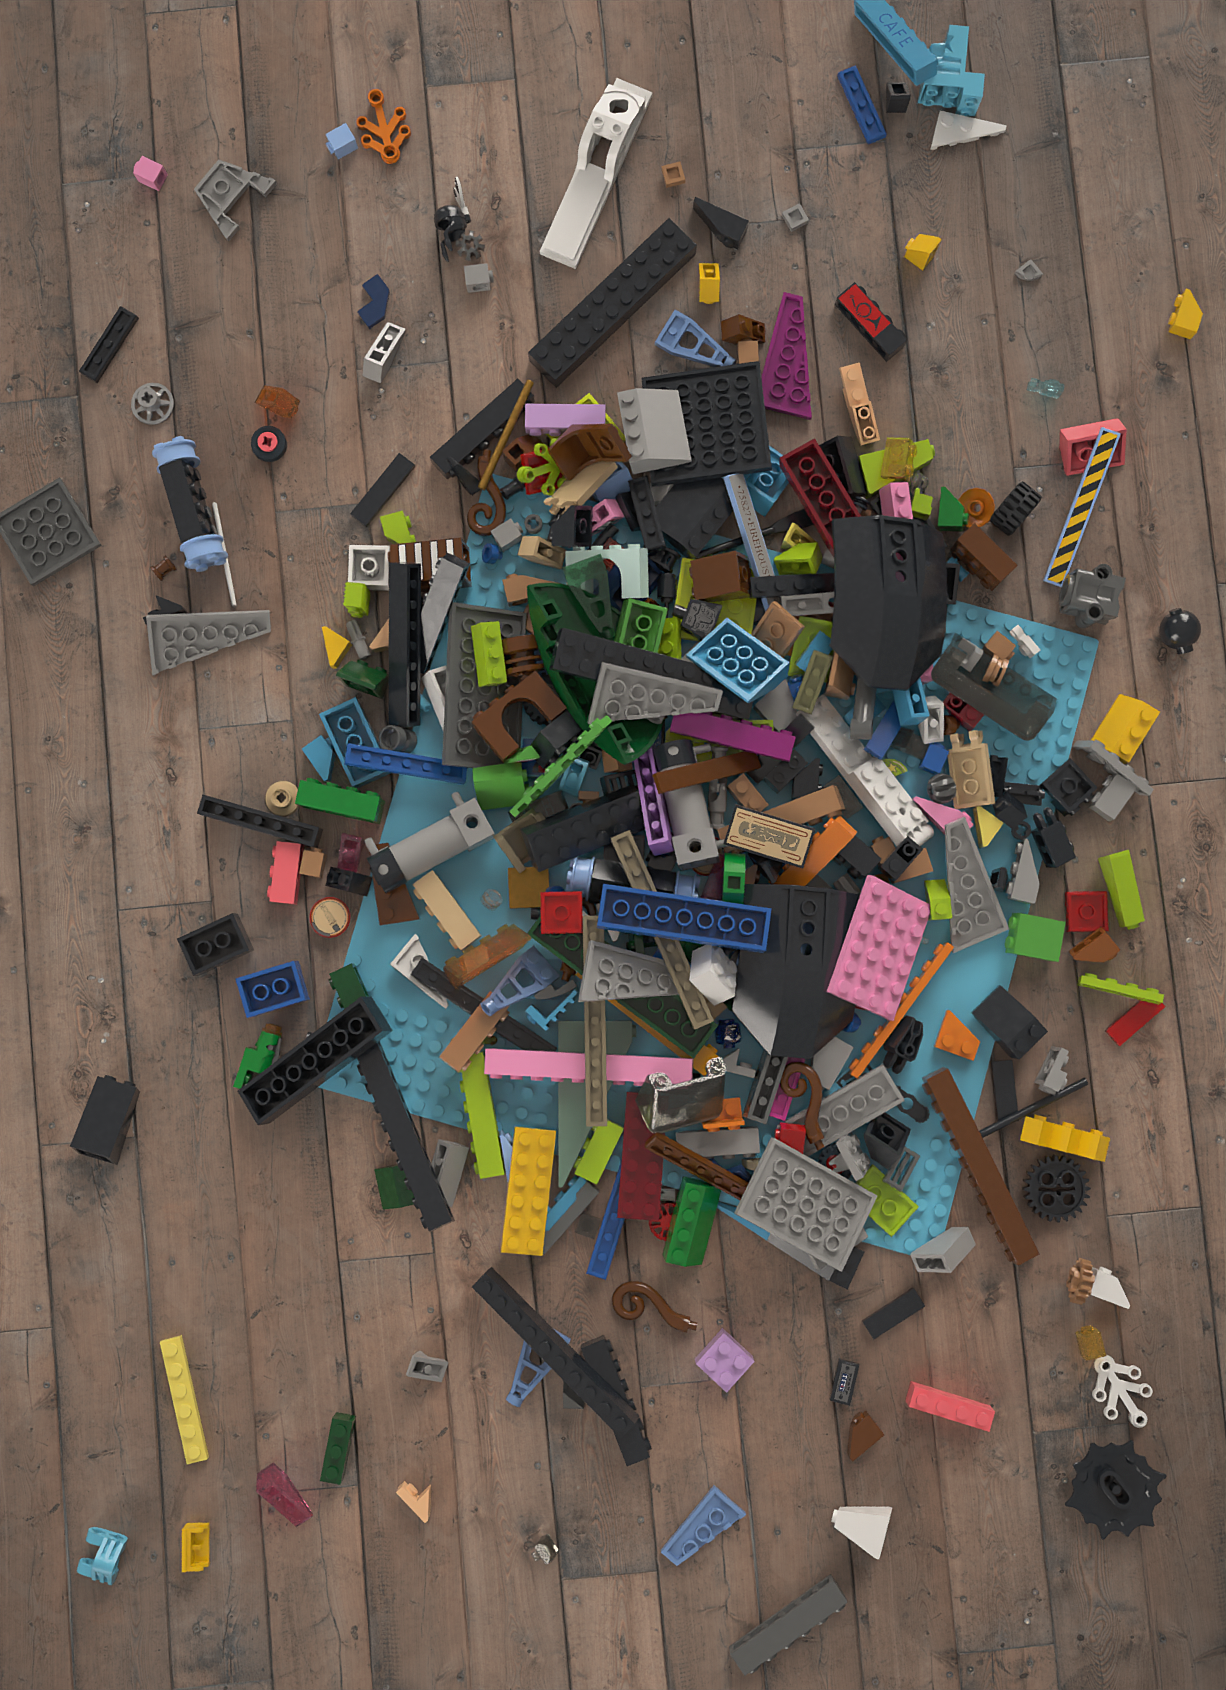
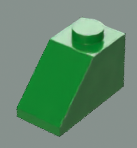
(951, 513)

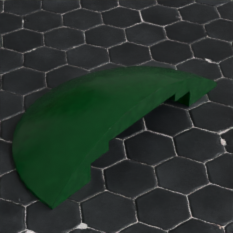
(553, 608)

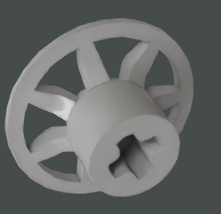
(151, 402)

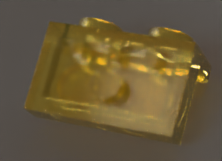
(898, 459)

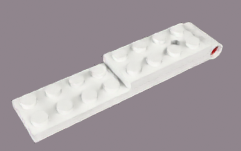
(868, 776)

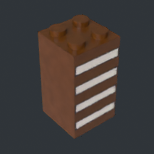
(428, 554)

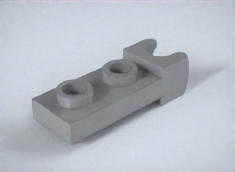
(807, 604)

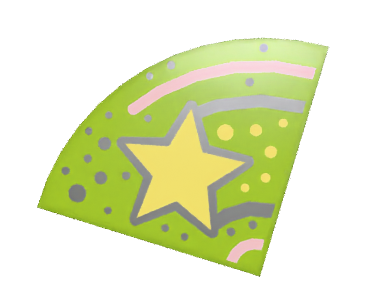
(895, 766)

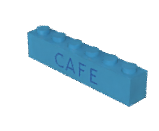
(897, 39)

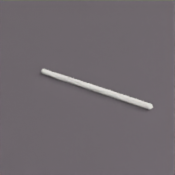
(226, 565)

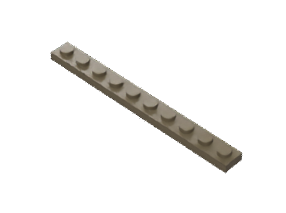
(670, 949)
(594, 1041)

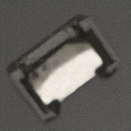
(685, 1103)

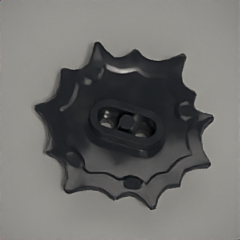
(1126, 1474)

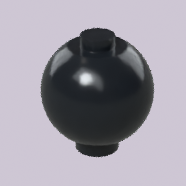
(1180, 630)

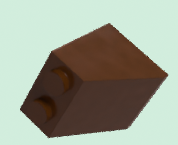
(720, 577)

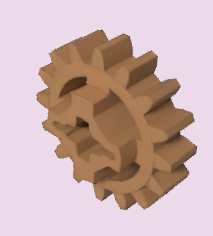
(1080, 1281)

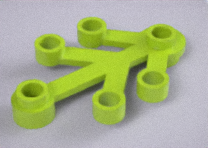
(550, 467)

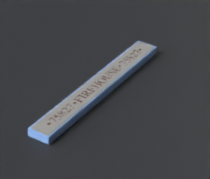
(750, 530)

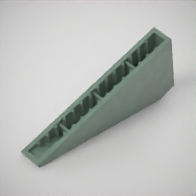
(572, 1096)

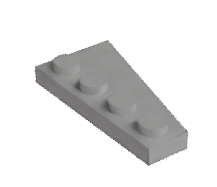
(1098, 753)

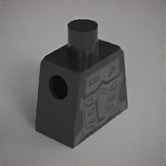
(698, 617)

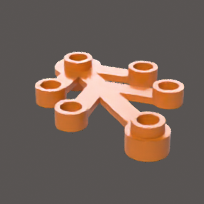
(384, 131)

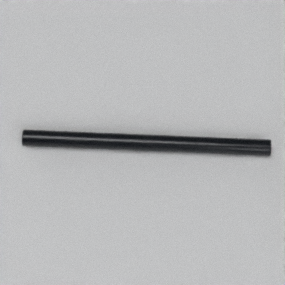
(1033, 1107)

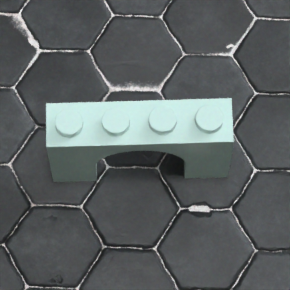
(630, 561)

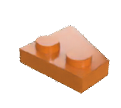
(956, 1037)

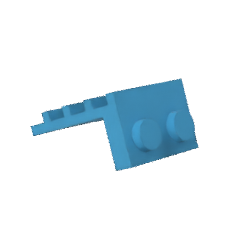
(536, 1016)

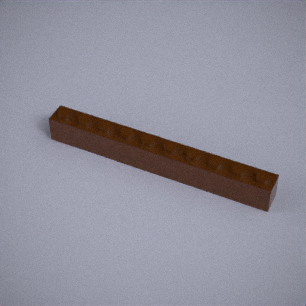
(980, 1166)

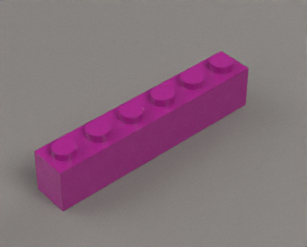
(735, 734)

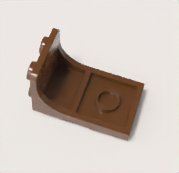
(586, 445)

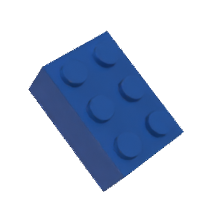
(272, 989)

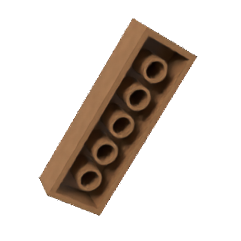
(804, 810)

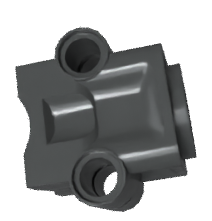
(1091, 595)

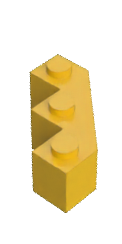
(1065, 1138)

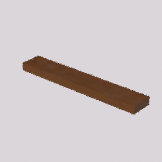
(705, 771)
(696, 1165)

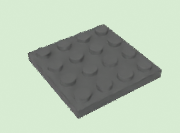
(47, 532)

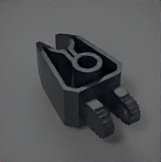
(903, 1044)

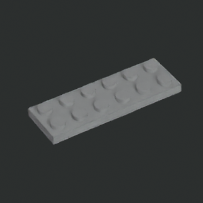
(852, 1106)

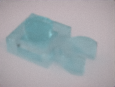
(1048, 388)

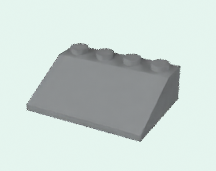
(653, 428)

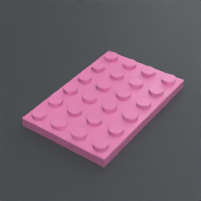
(879, 948)

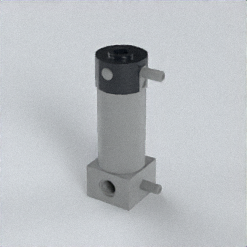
(688, 808)
(429, 846)

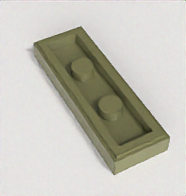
(812, 682)

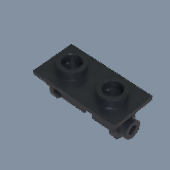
(998, 771)
(1025, 793)

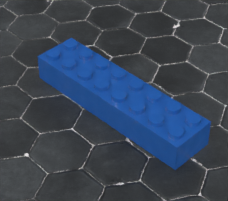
(684, 918)

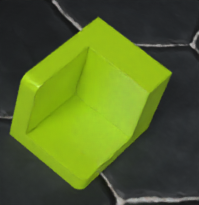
(921, 505)

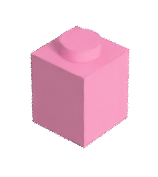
(150, 173)

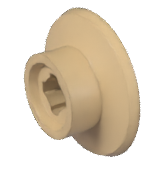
(287, 806)

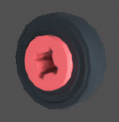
(272, 450)

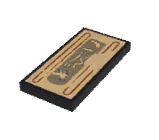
(769, 836)

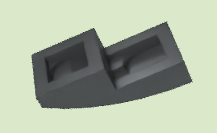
(549, 992)

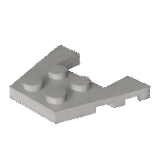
(222, 189)

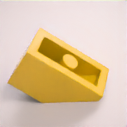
(922, 250)
(709, 282)

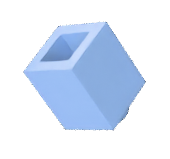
(341, 141)

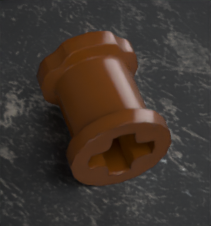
(163, 568)

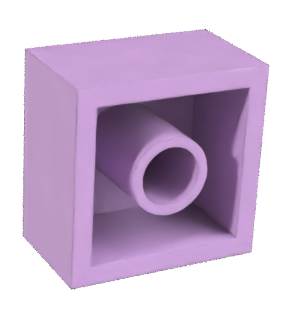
(724, 1360)

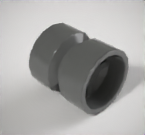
(398, 739)

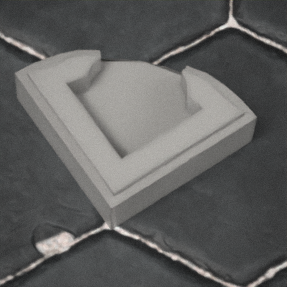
(1028, 271)

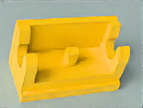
(195, 1546)

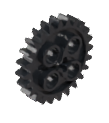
(1056, 1169)

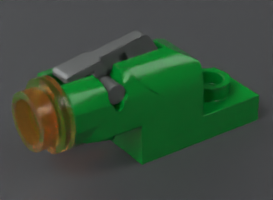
(262, 1056)

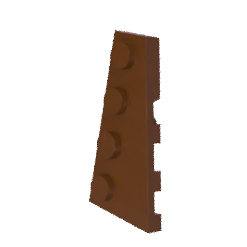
(395, 905)

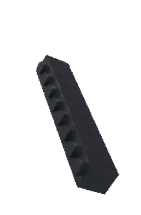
(404, 643)

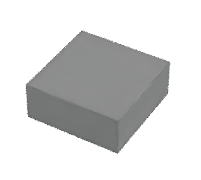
(795, 217)

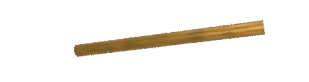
(505, 435)

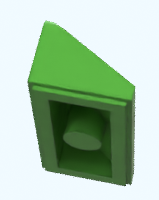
(523, 755)

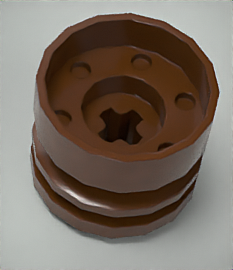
(522, 656)

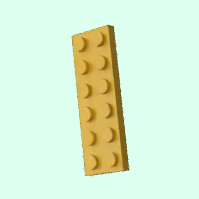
(528, 1191)

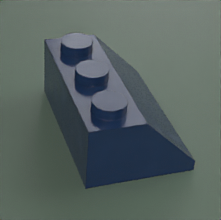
(615, 586)

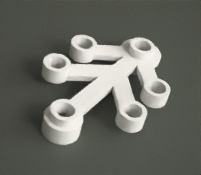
(1119, 1387)

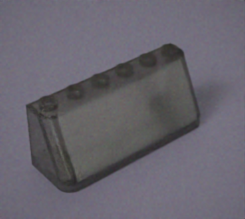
(1013, 704)

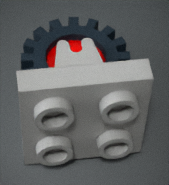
(846, 1157)

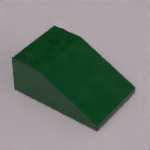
(364, 678)

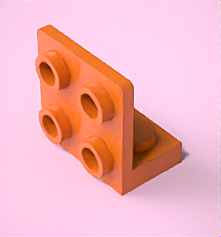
(730, 1116)

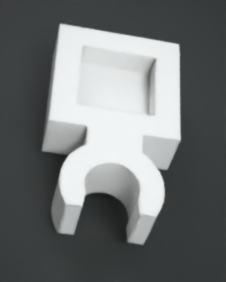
(1026, 644)

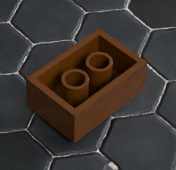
(982, 557)

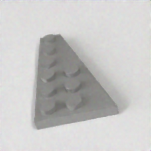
(973, 899)

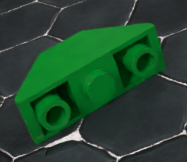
(733, 878)

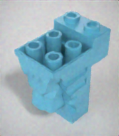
(952, 84)

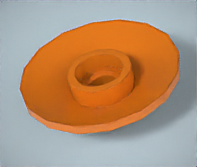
(971, 499)

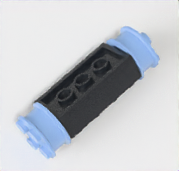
(188, 505)
(590, 875)

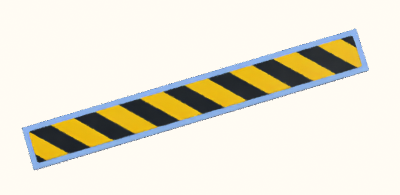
(1082, 506)

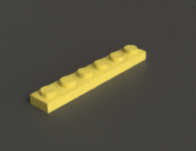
(184, 1399)

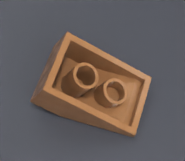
(840, 679)

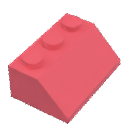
(1078, 441)

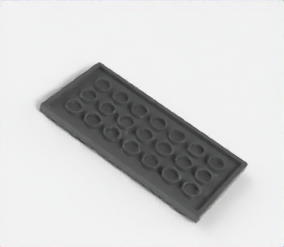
(463, 695)

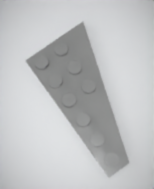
(195, 635)
(638, 695)
(622, 974)

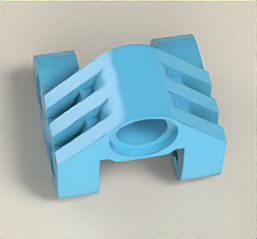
(107, 1558)

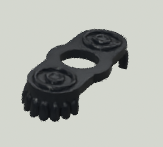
(918, 1111)

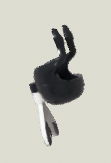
(452, 220)

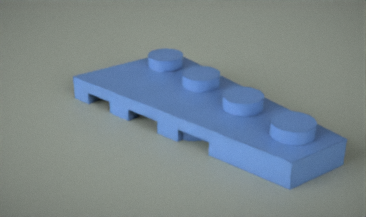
(708, 1519)

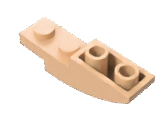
(858, 404)

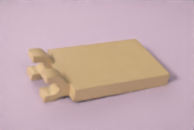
(580, 487)
(971, 771)

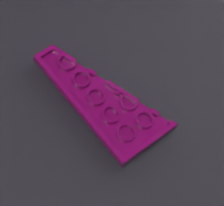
(786, 365)

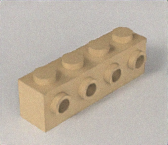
(447, 910)

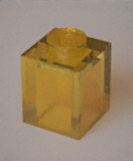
(1090, 1343)

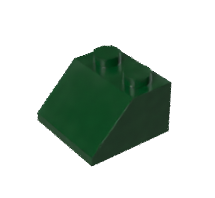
(393, 1188)

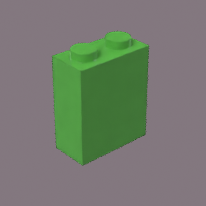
(499, 785)
(1034, 937)

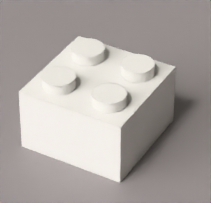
(369, 566)
(713, 973)

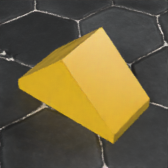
(336, 647)

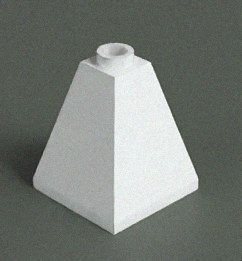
(864, 1526)

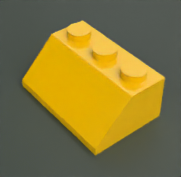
(1125, 726)

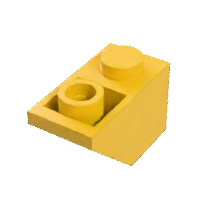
(1186, 316)

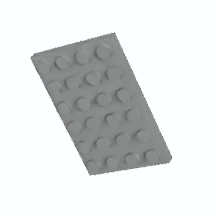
(806, 1204)

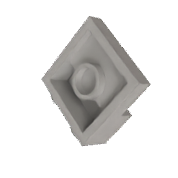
(1050, 1076)

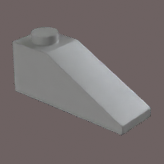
(382, 352)

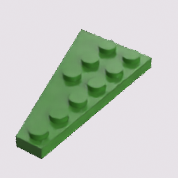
(556, 769)

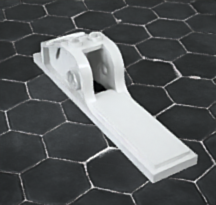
(591, 183)

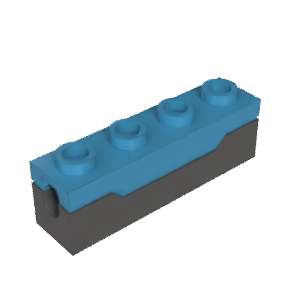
(567, 1209)

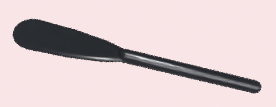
(781, 526)

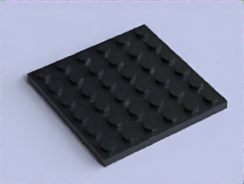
(722, 422)

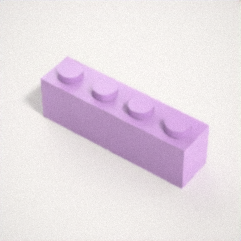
(557, 418)

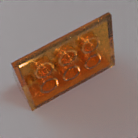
(486, 955)

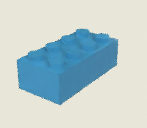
(346, 725)

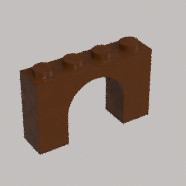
(530, 690)

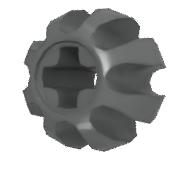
(467, 239)
(941, 788)

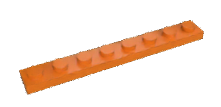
(917, 985)

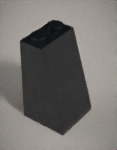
(106, 1119)

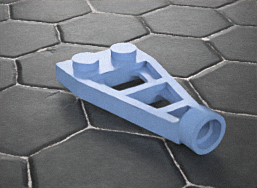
(673, 332)
(538, 969)
(522, 1387)

